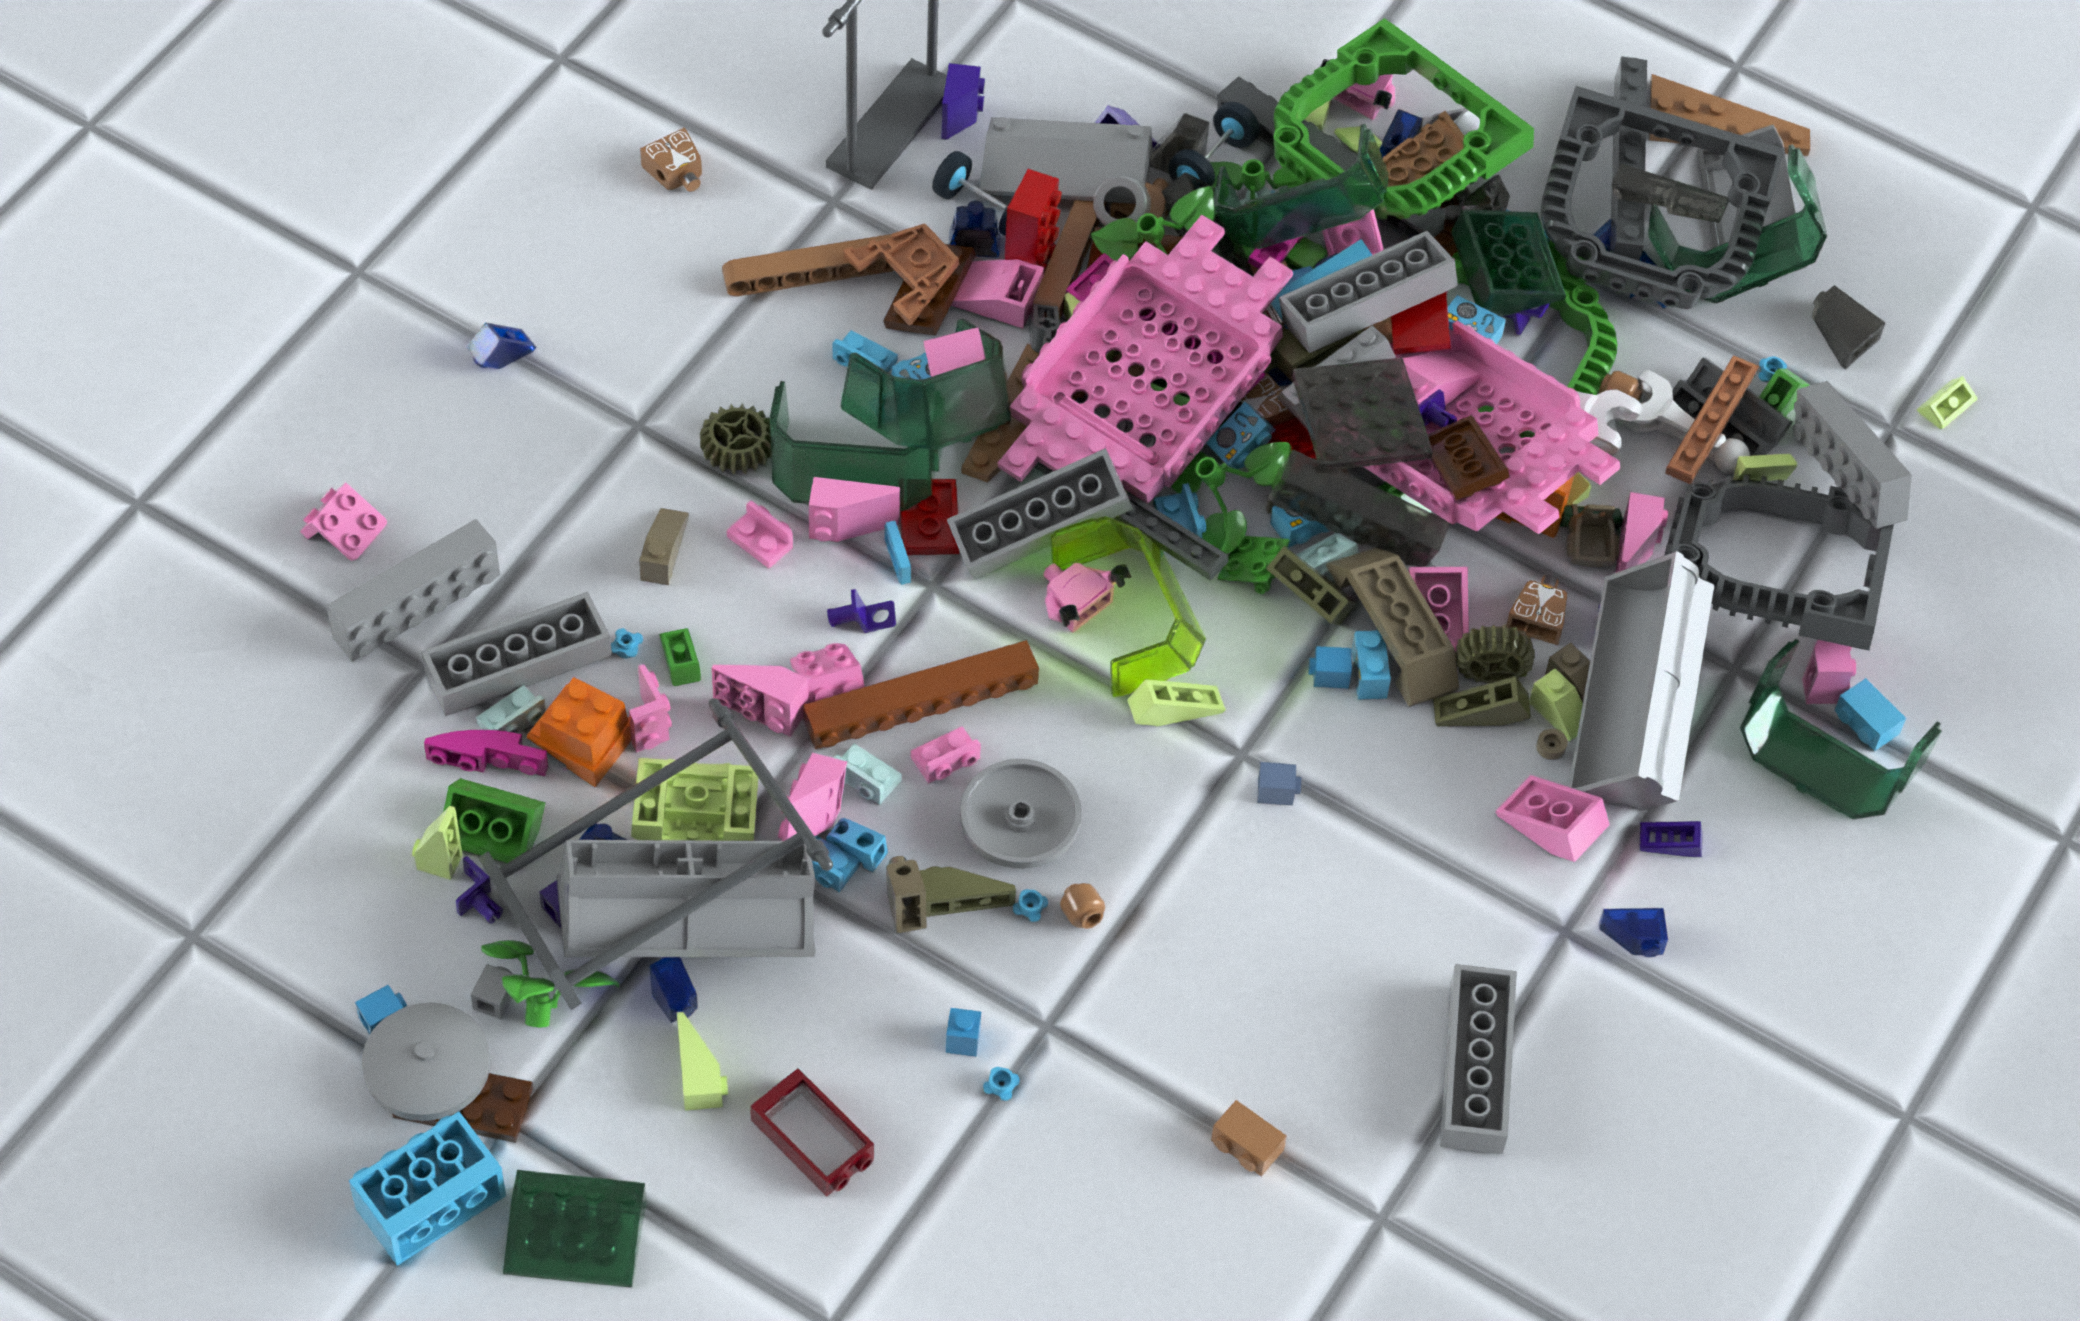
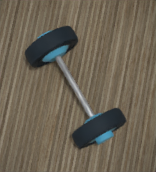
(1234, 125)
(953, 175)

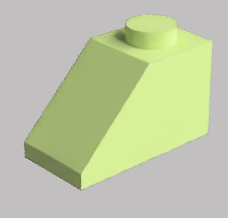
(1558, 703)

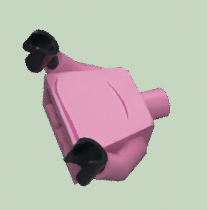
(1368, 98)
(1080, 592)

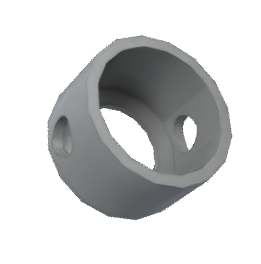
(1141, 194)

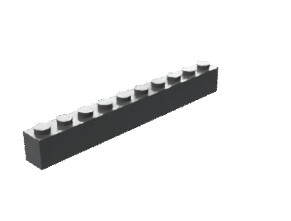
(1264, 107)
(1629, 149)

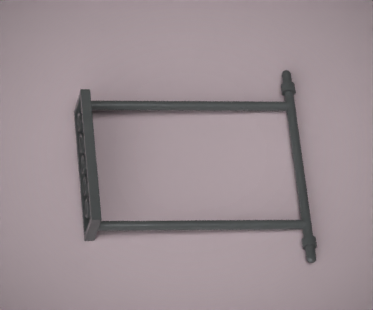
(898, 112)
(724, 719)

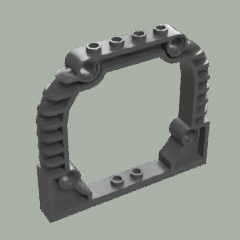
(1748, 162)
(1837, 619)

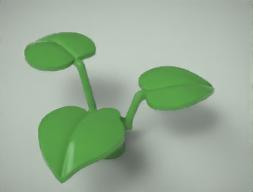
(1254, 178)
(1123, 234)
(1229, 529)
(535, 989)

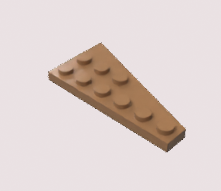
(1720, 113)
(1424, 152)
(992, 445)

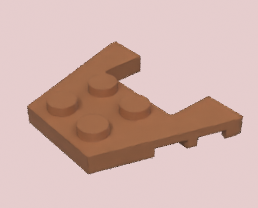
(917, 258)

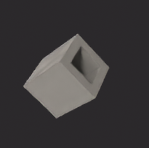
(489, 994)

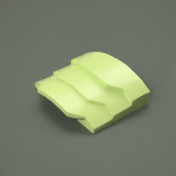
(696, 803)

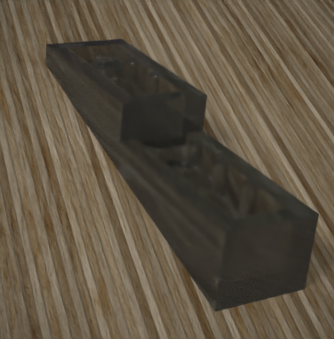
(1676, 196)

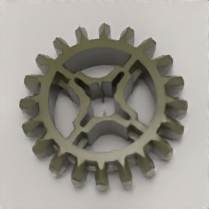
(733, 430)
(1494, 654)

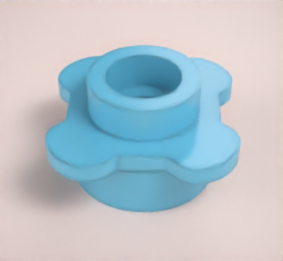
(1769, 367)
(626, 650)
(1030, 897)
(1001, 1074)

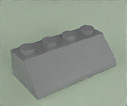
(1365, 347)

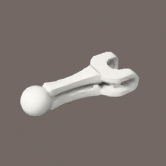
(1607, 407)
(1666, 416)

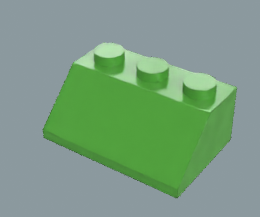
(494, 819)

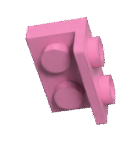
(761, 535)
(946, 754)

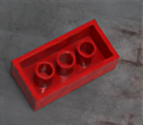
(1033, 219)

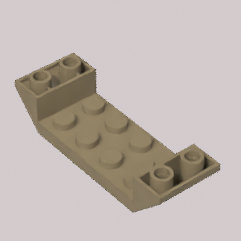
(1402, 621)

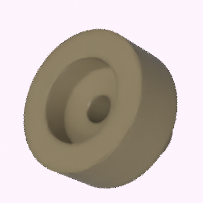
(1551, 744)

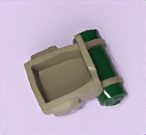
(1592, 534)

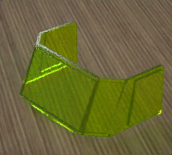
(1185, 640)

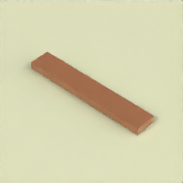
(1711, 420)

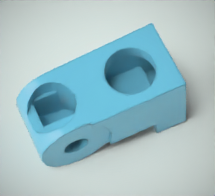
(859, 842)

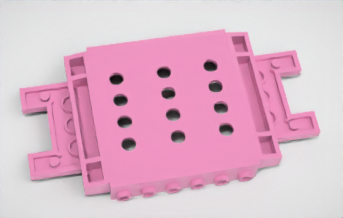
(1186, 288)
(1521, 402)

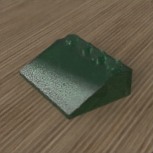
(1507, 260)
(574, 1228)

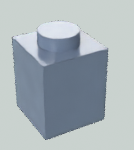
(1277, 783)

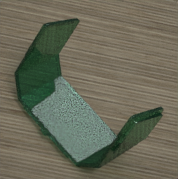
(1308, 206)
(1781, 247)
(934, 409)
(799, 461)
(1817, 760)

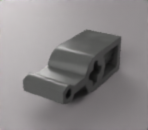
(1043, 328)

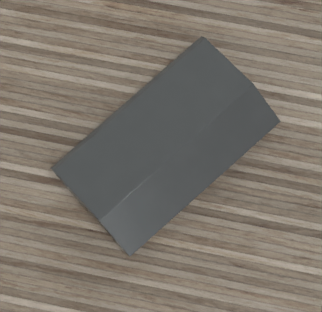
(1753, 420)

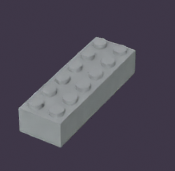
(1368, 291)
(1852, 454)
(1028, 515)
(413, 590)
(516, 653)
(1478, 1059)

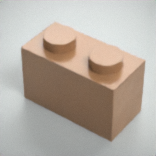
(1248, 1138)

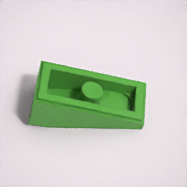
(680, 657)

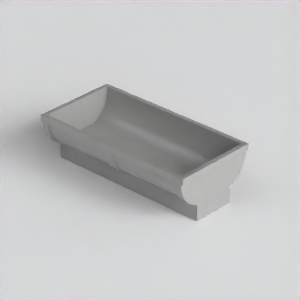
(1642, 683)
(624, 885)

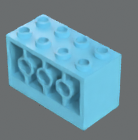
(427, 1187)

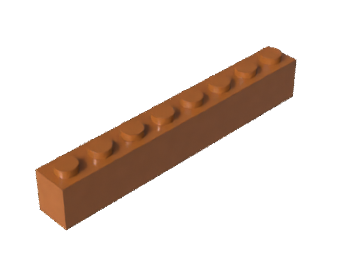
(920, 694)

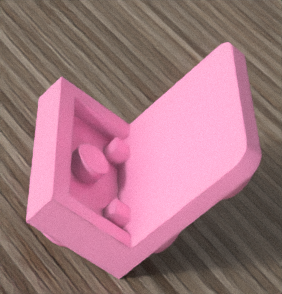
(345, 521)
(829, 671)
(650, 721)

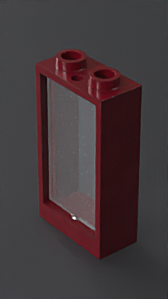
(812, 1132)

